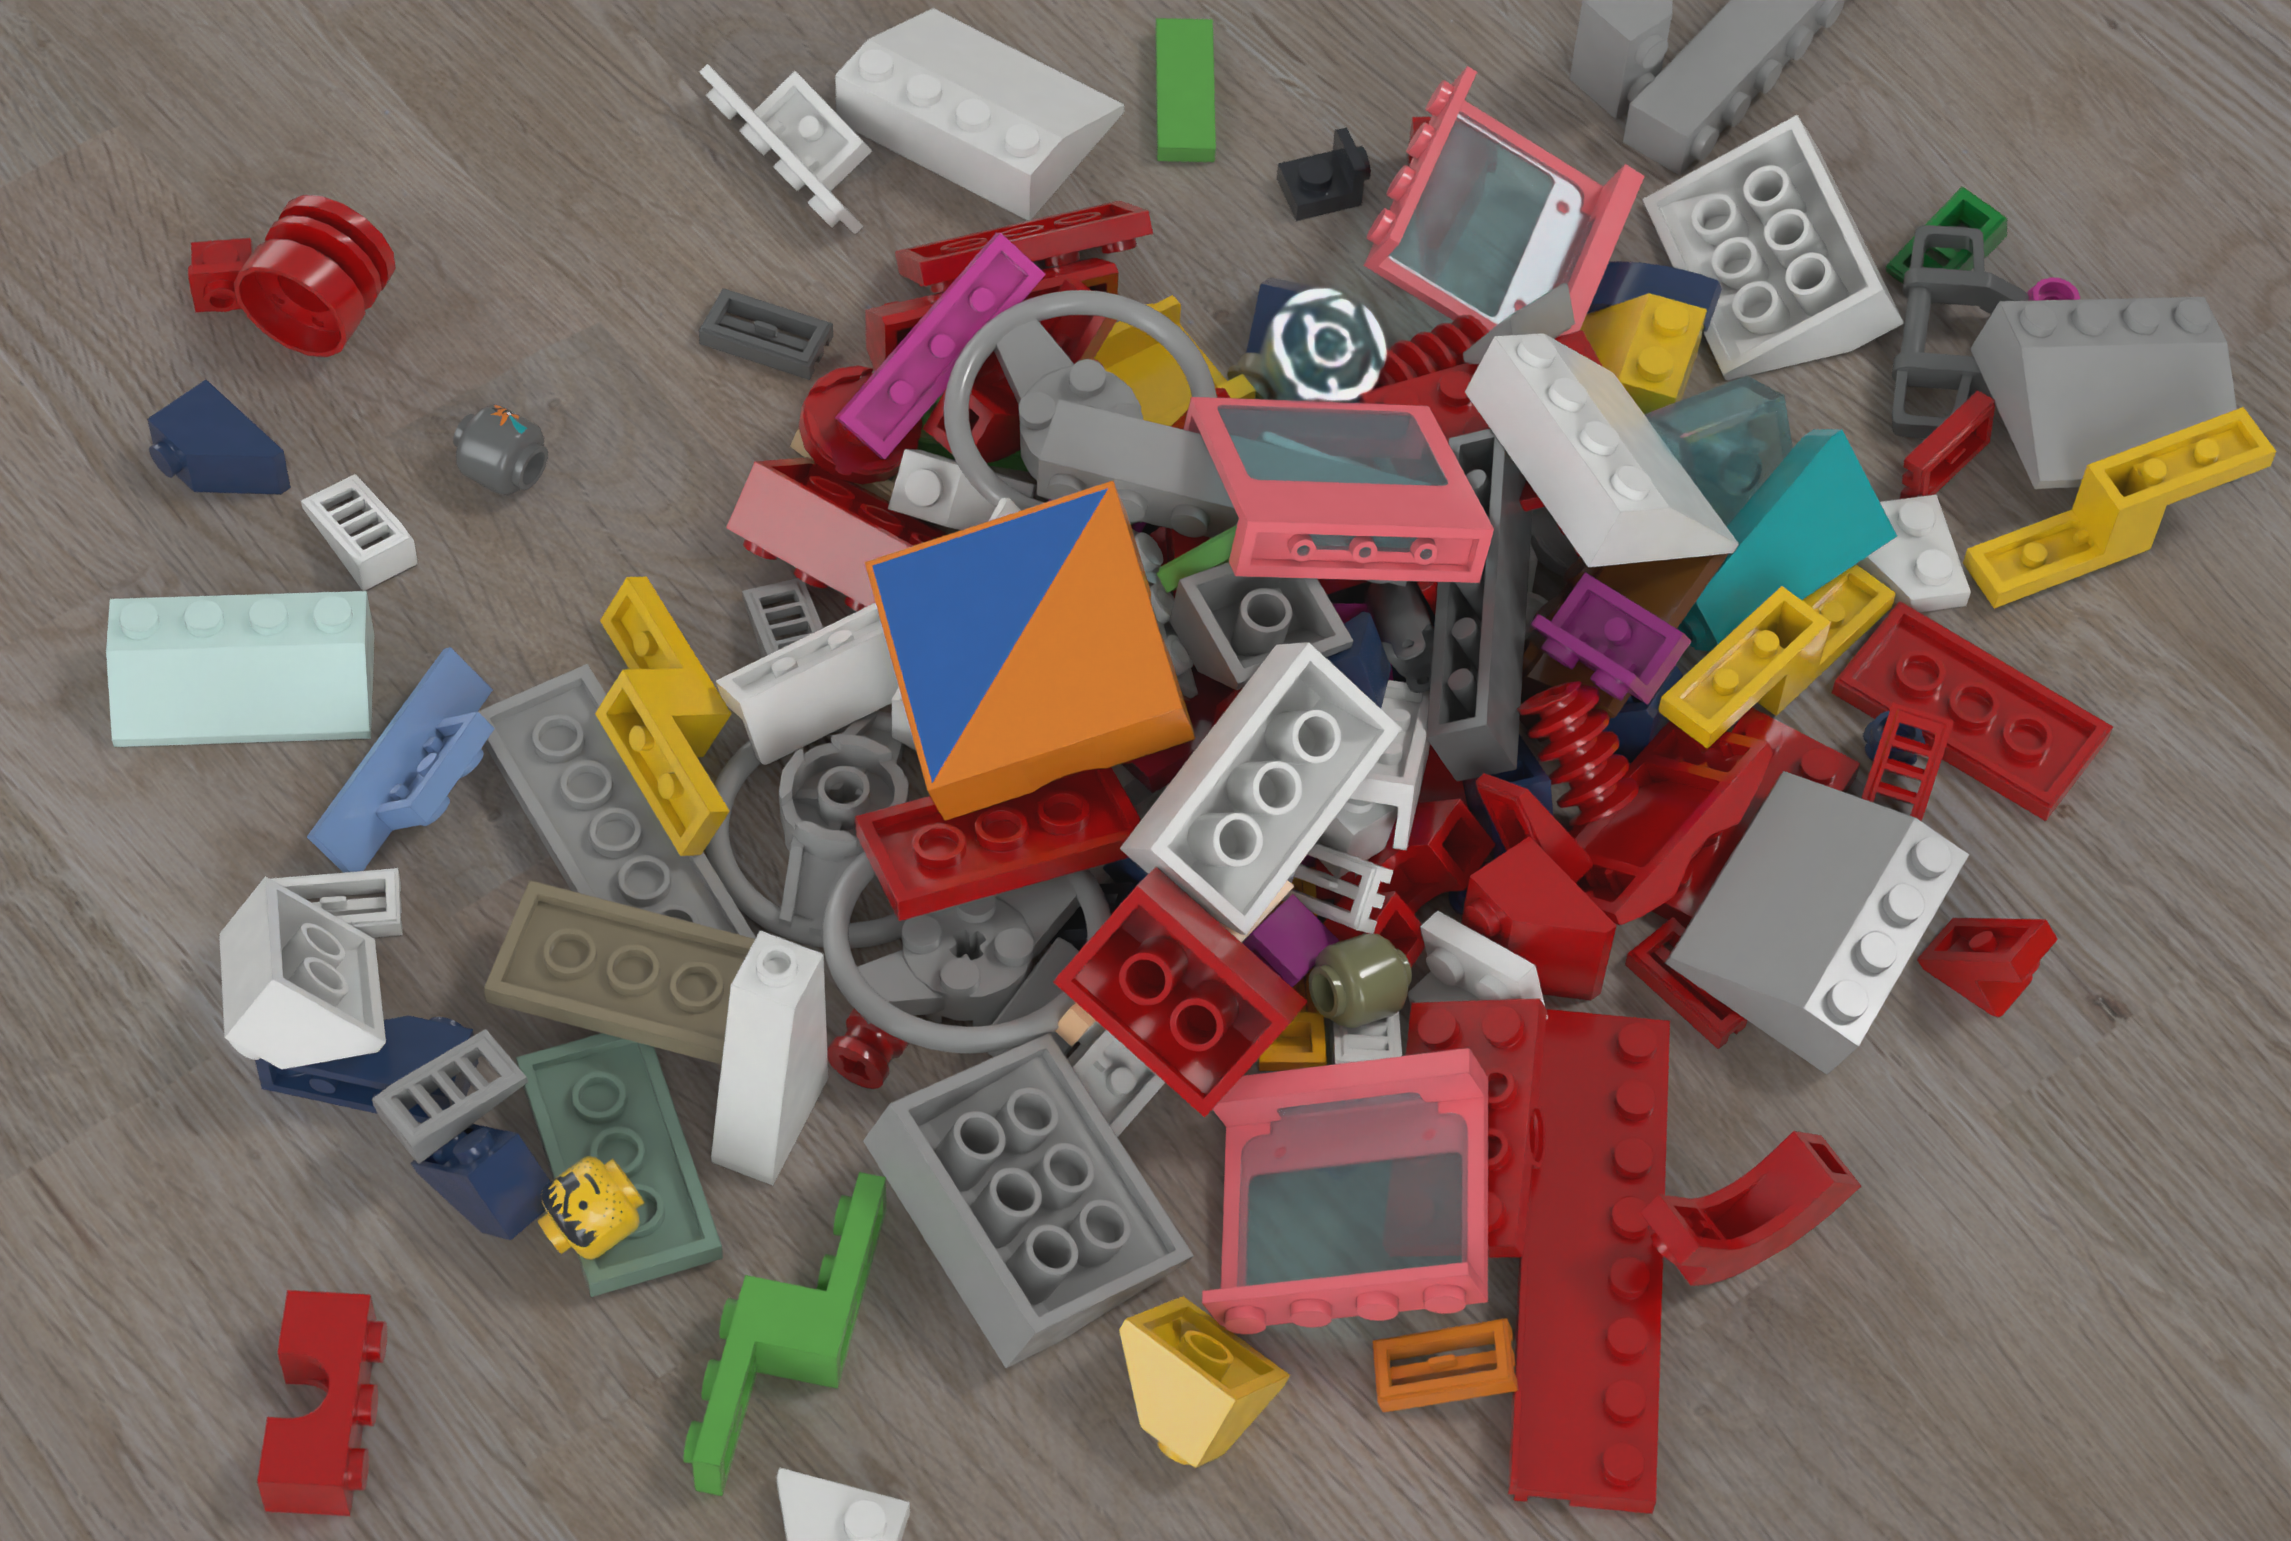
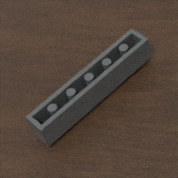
(1483, 626)

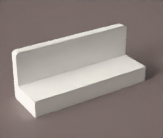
(813, 685)
(1401, 768)

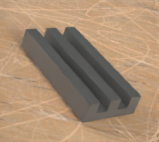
(761, 340)

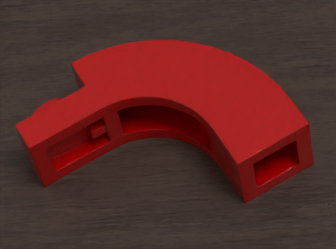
(992, 403)
(1755, 1214)

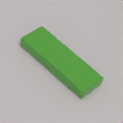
(1185, 90)

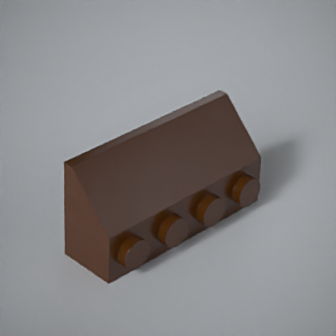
(1659, 586)

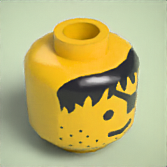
(590, 1208)

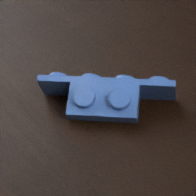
(410, 765)

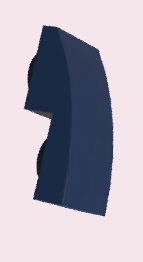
(1634, 279)

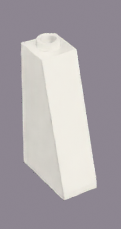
(770, 1057)

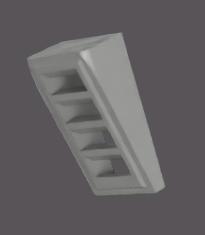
(774, 593)
(443, 1126)

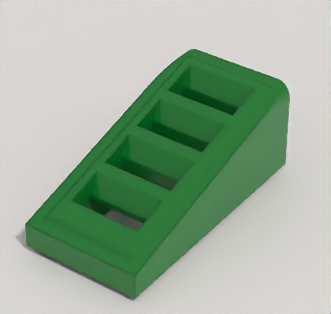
(1960, 208)

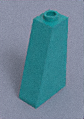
(1793, 533)

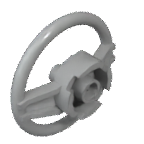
(1044, 374)
(817, 827)
(959, 961)

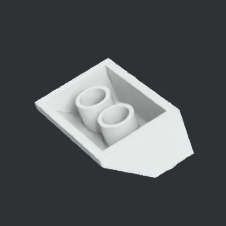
(298, 982)

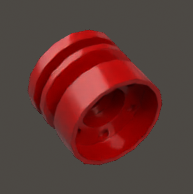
(314, 275)

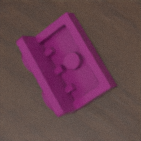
(1614, 638)

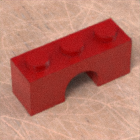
(1439, 858)
(317, 1458)

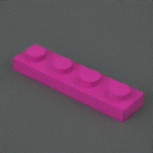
(925, 358)

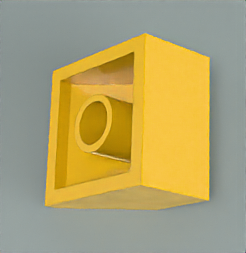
(1648, 346)

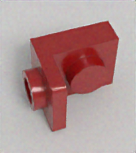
(214, 272)

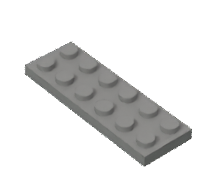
(593, 808)

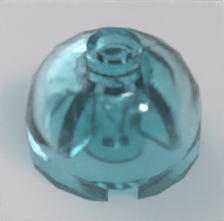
(1322, 349)

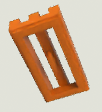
(1449, 1388)

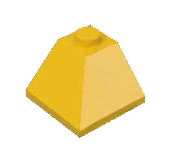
(1195, 1380)

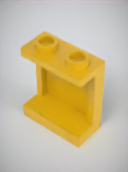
(1154, 371)

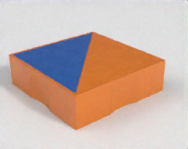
(1028, 650)

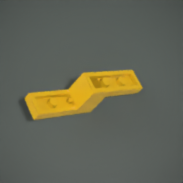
(2119, 507)
(1775, 654)
(663, 716)

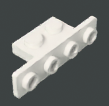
(805, 134)

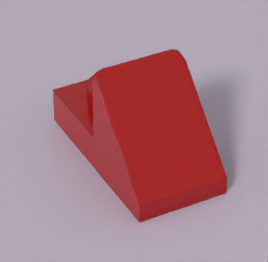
(1988, 958)

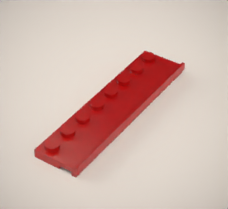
(1591, 1271)

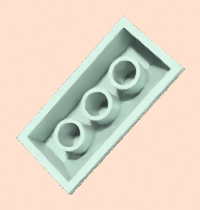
(240, 668)

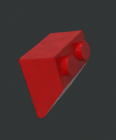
(1542, 917)

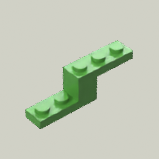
(786, 1333)

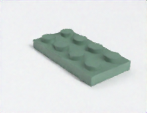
(613, 1102)

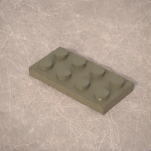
(618, 971)

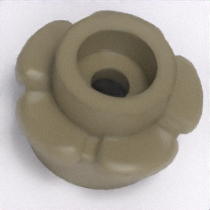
(1252, 368)

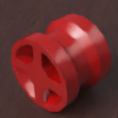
(864, 1052)

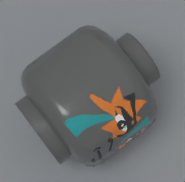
(500, 450)

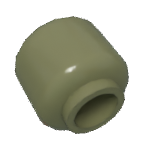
(1360, 980)

